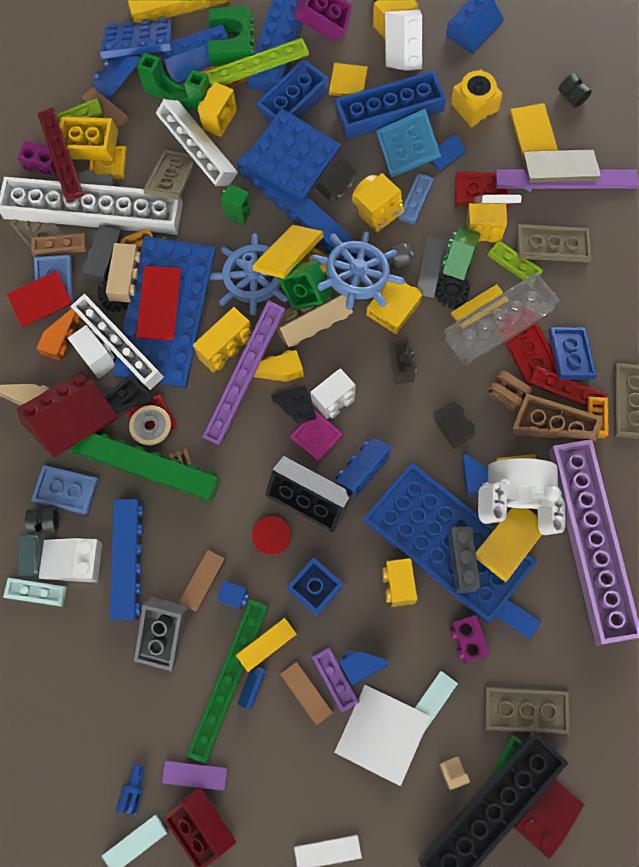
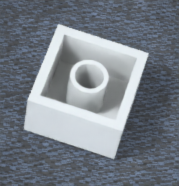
(93, 351)
(333, 394)

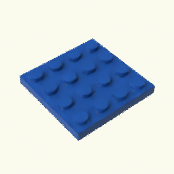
(137, 38)
(291, 154)

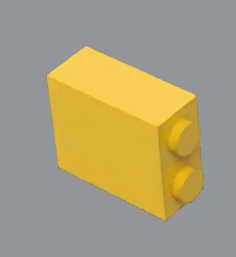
(400, 305)

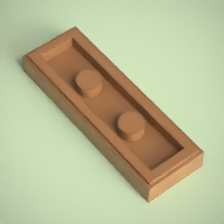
(108, 107)
(58, 244)
(202, 580)
(306, 693)

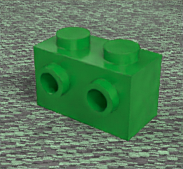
(236, 204)

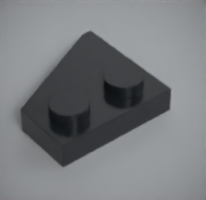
(128, 395)
(296, 404)

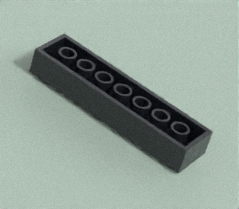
(496, 806)

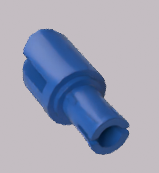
(131, 791)

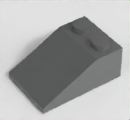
(160, 633)

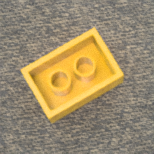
(90, 137)
(223, 340)

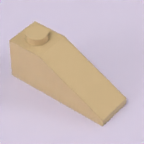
(21, 392)

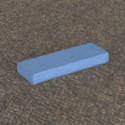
(416, 198)

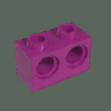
(34, 157)
(474, 638)

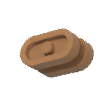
(511, 400)

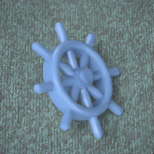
(245, 258)
(357, 270)

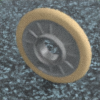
(152, 436)

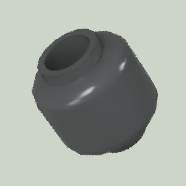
(404, 255)

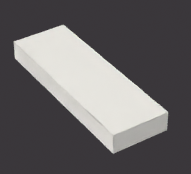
(328, 852)

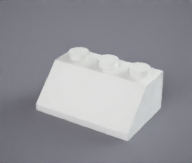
(403, 39)

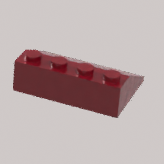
(66, 414)

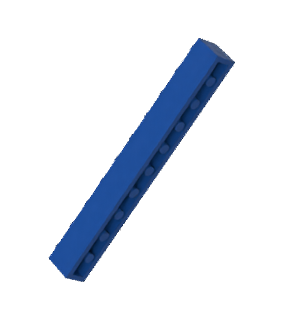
(304, 213)

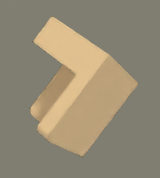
(453, 773)

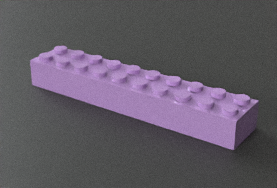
(595, 544)

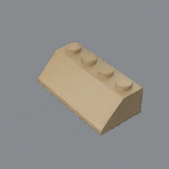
(307, 321)

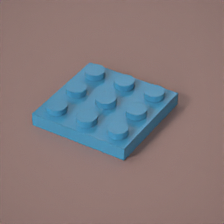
(408, 143)

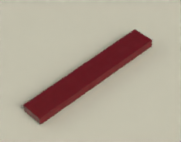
(60, 154)

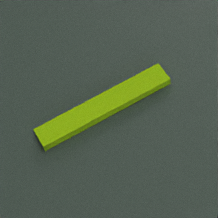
(258, 62)

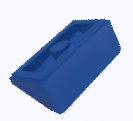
(450, 151)
(251, 688)

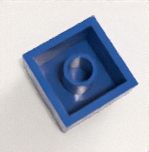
(315, 587)

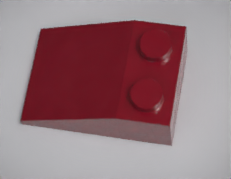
(549, 819)

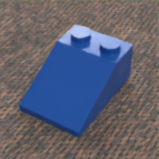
(114, 74)

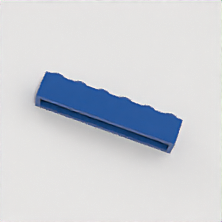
(126, 560)

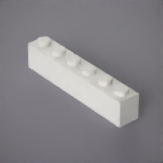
(196, 142)
(117, 342)

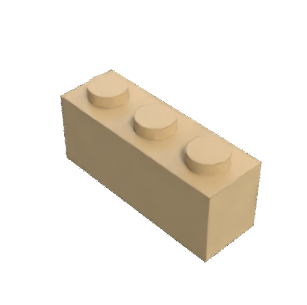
(123, 272)

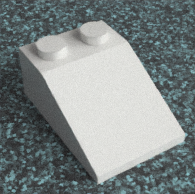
(71, 560)

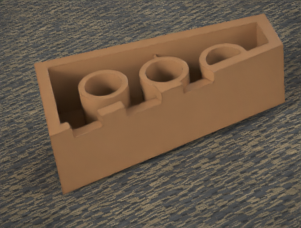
(554, 420)

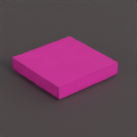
(316, 436)

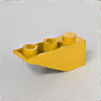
(281, 367)

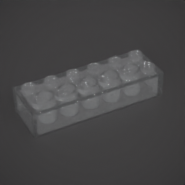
(500, 319)

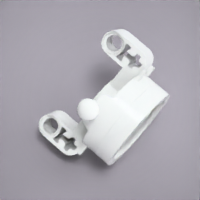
(523, 485)

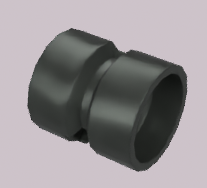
(575, 90)
(39, 521)

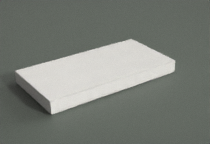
(497, 199)

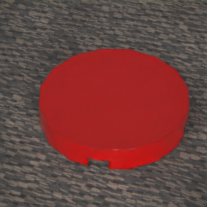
(271, 535)

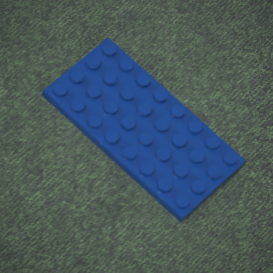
(174, 357)
(417, 520)

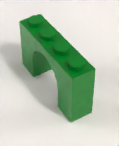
(237, 21)
(159, 85)

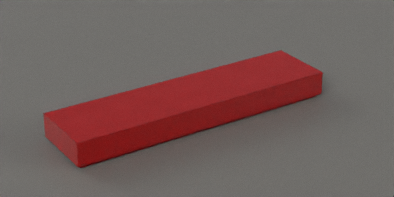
(565, 389)

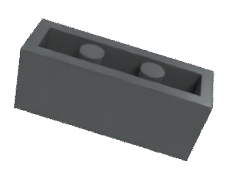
(99, 255)
(463, 560)

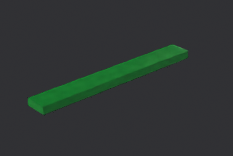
(226, 683)

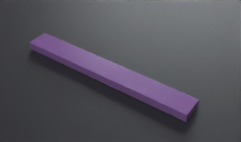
(609, 180)
(244, 373)

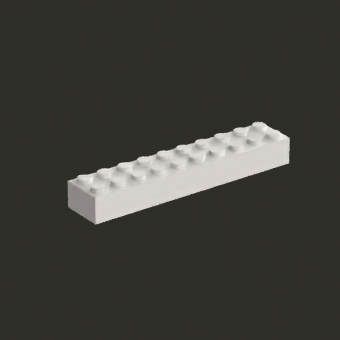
(100, 205)

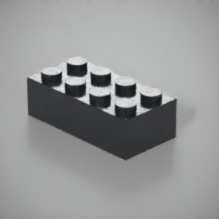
(308, 494)

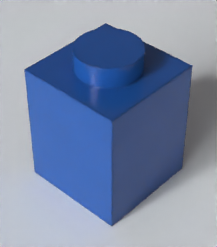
(233, 595)

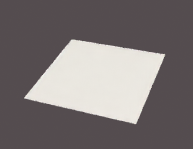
(382, 735)

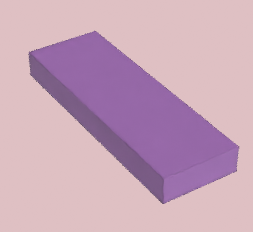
(335, 679)
(195, 775)

